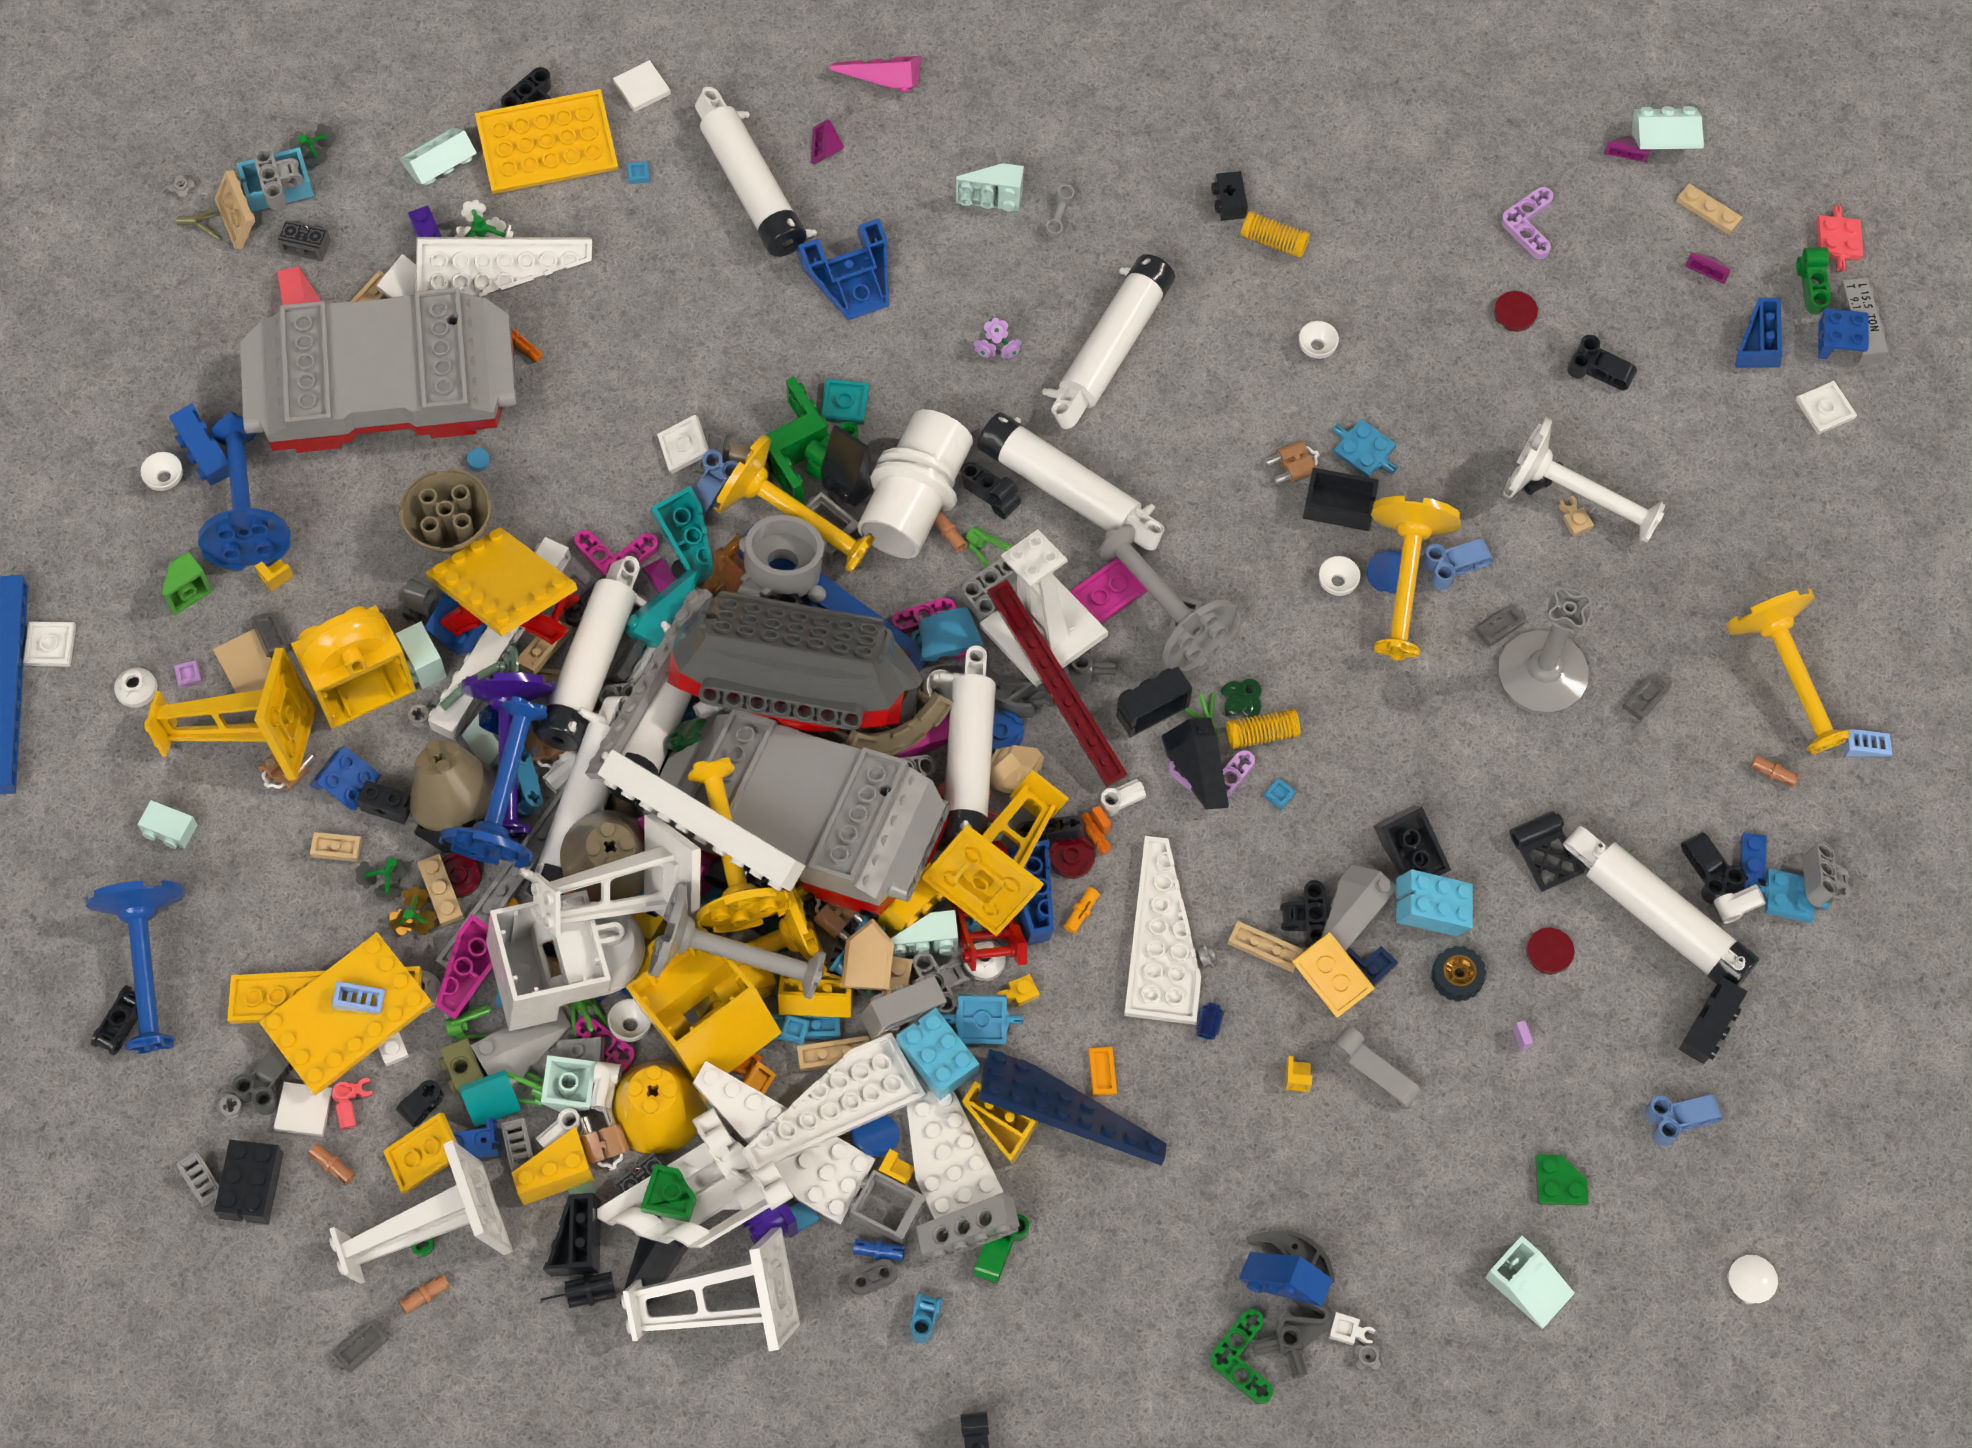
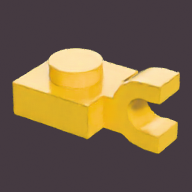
(1021, 991)

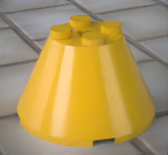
(657, 1107)

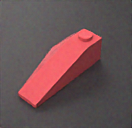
(295, 287)

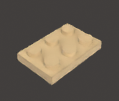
(234, 209)

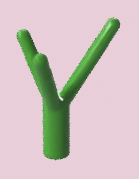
(1207, 713)

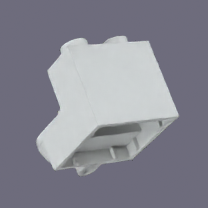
(592, 957)

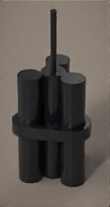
(588, 1290)

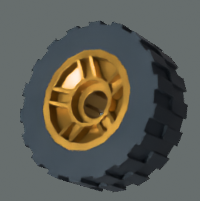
(1469, 966)

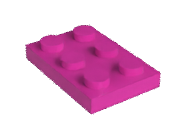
(1109, 591)

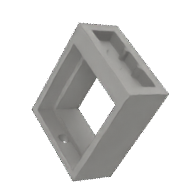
(823, 503)
(868, 1184)

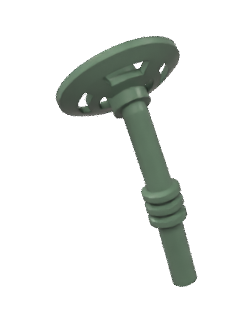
(508, 664)

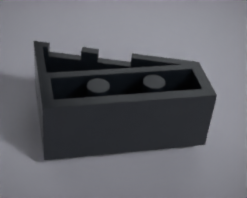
(1713, 1021)
(578, 1238)

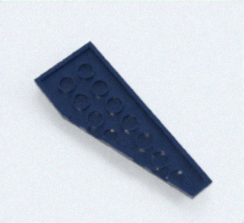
(1044, 1098)

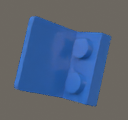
(1842, 331)
(459, 645)
(344, 776)

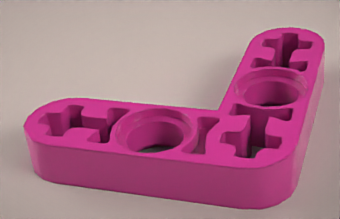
(597, 546)
(927, 607)
(623, 1047)

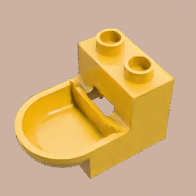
(353, 664)
(724, 1034)

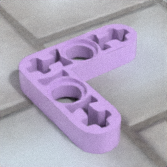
(1522, 222)
(1235, 762)

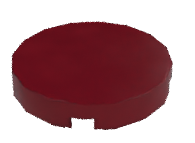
(1515, 311)
(1076, 861)
(463, 874)
(1550, 951)

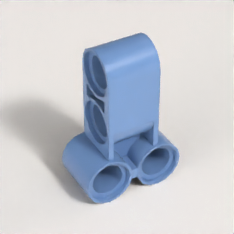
(712, 480)
(1455, 561)
(1682, 1116)

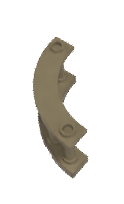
(904, 736)

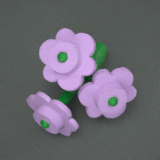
(997, 333)

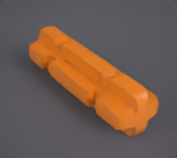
(526, 347)
(1095, 834)

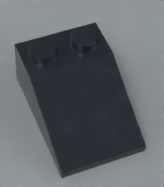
(847, 467)
(1412, 842)

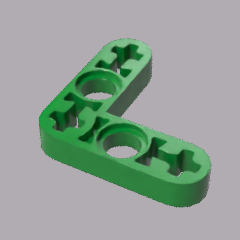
(1235, 1363)

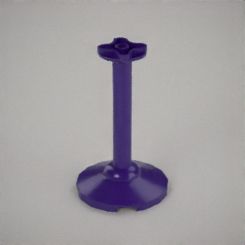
(495, 692)

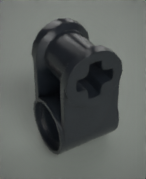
(418, 1104)

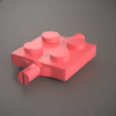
(1840, 236)

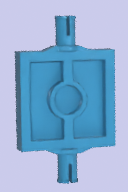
(1365, 448)
(1787, 896)
(982, 1018)

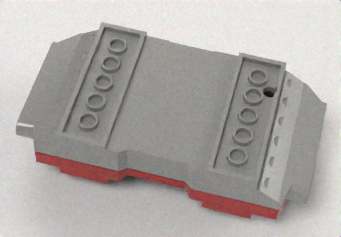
(377, 366)
(840, 810)

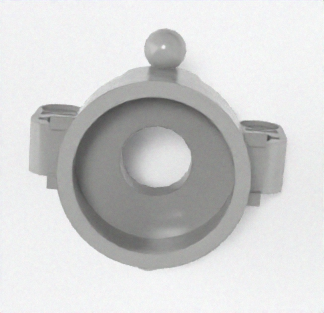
(786, 539)

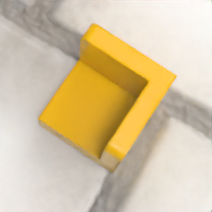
(275, 574)
(1298, 1075)
(896, 1168)

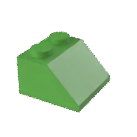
(184, 583)

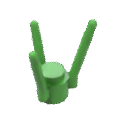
(980, 538)
(583, 1007)
(460, 1025)
(537, 1087)

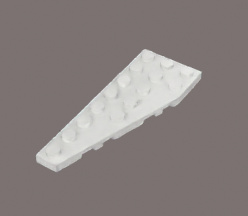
(493, 263)
(1163, 961)
(852, 1093)
(947, 1154)
(820, 1177)

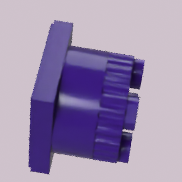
(768, 1219)

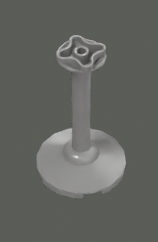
(1196, 631)
(1545, 668)
(682, 934)

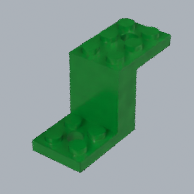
(792, 439)

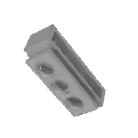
(968, 1227)

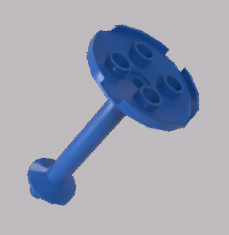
(244, 533)
(488, 838)
(136, 906)

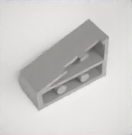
(902, 1006)

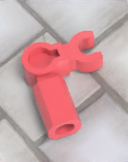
(342, 1093)

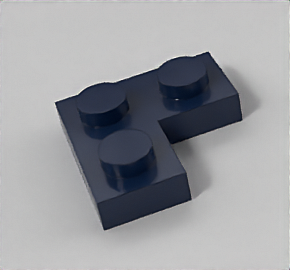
(1376, 966)

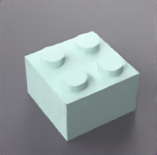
(421, 655)

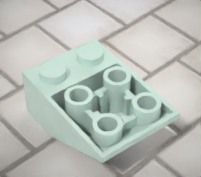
(992, 187)
(930, 934)
(1530, 1282)

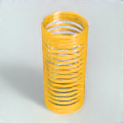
(1251, 222)
(1289, 715)

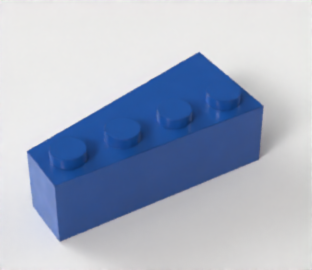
(1037, 914)

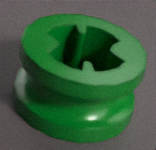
(425, 1250)

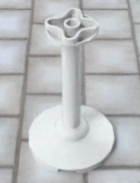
(1537, 462)

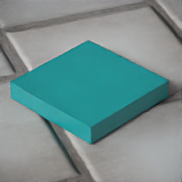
(845, 401)
(490, 1098)

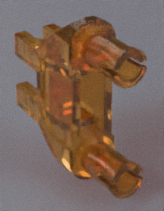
(725, 570)

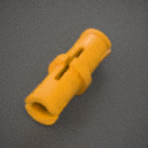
(1081, 910)

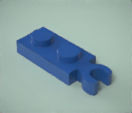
(1753, 858)

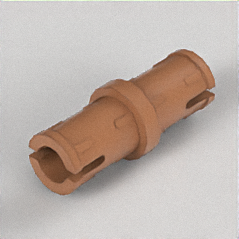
(950, 532)
(1774, 771)
(331, 1164)
(424, 1293)

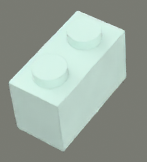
(167, 825)

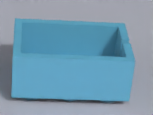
(252, 184)
(1436, 903)
(937, 1054)

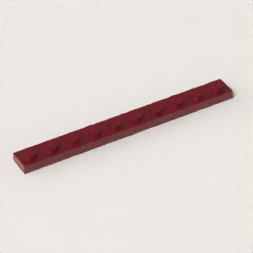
(1057, 683)

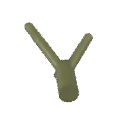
(195, 220)

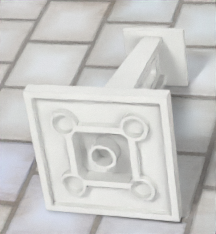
(1054, 610)
(666, 861)
(460, 1205)
(773, 1285)

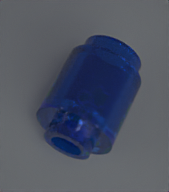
(1209, 1021)

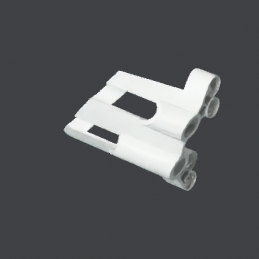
(720, 1182)

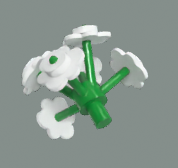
(480, 227)

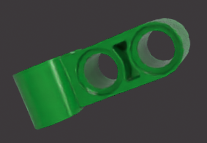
(1814, 266)
(816, 450)
(996, 1253)

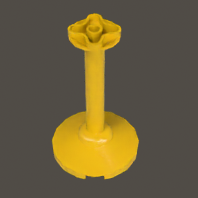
(752, 480)
(1415, 524)
(1774, 620)
(742, 903)
(793, 933)

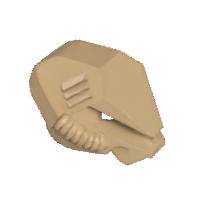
(1012, 765)

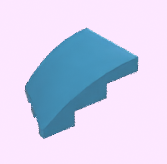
(947, 634)

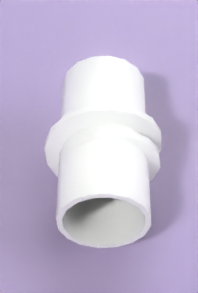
(915, 483)

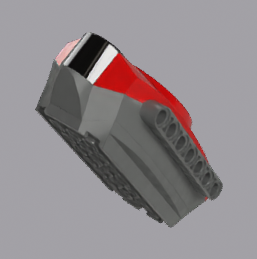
(794, 664)

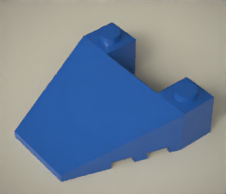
(854, 280)

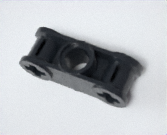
(111, 1034)

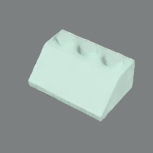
(1668, 128)
(438, 156)

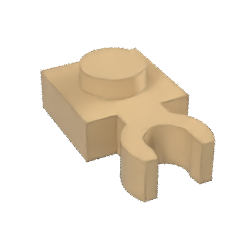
(1576, 519)

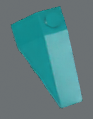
(684, 528)
(663, 607)

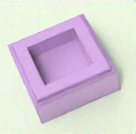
(188, 674)
(1523, 1036)

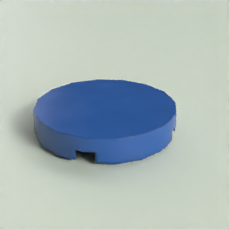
(1384, 570)
(1009, 733)
(876, 1136)

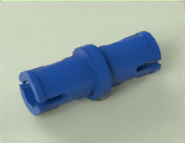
(879, 1250)

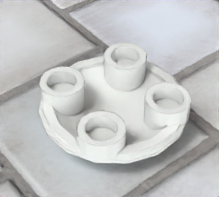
(1753, 1279)

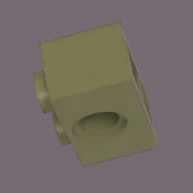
(458, 1055)

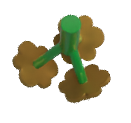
(402, 919)

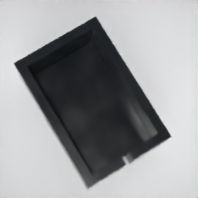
(1340, 499)
(1153, 701)
(248, 1181)

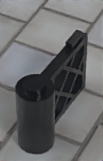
(1533, 836)

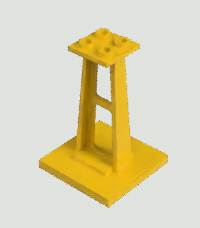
(281, 717)
(982, 876)

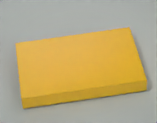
(1333, 974)
(420, 1153)

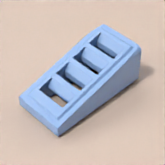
(1861, 751)
(360, 989)

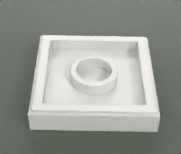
(641, 86)
(399, 279)
(1826, 407)
(683, 444)
(49, 644)
(302, 1111)

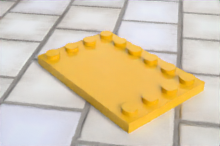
(546, 141)
(501, 581)
(329, 1041)

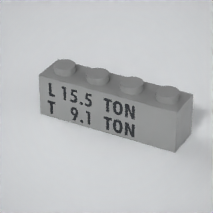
(1859, 296)

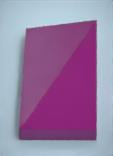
(824, 141)
(1626, 148)
(1708, 266)
(659, 574)

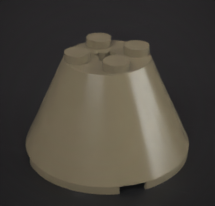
(445, 510)
(449, 786)
(586, 847)

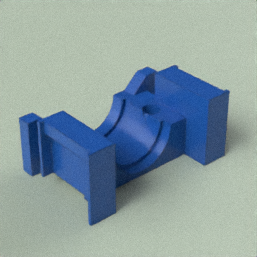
(472, 1140)

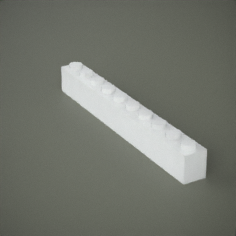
(488, 650)
(701, 820)

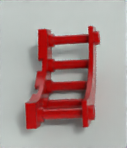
(541, 625)
(1012, 933)

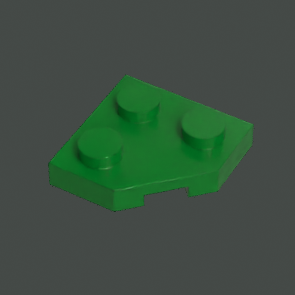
(1559, 1182)
(668, 1195)

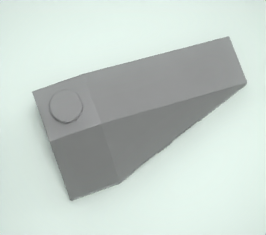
(1357, 900)
(519, 1049)

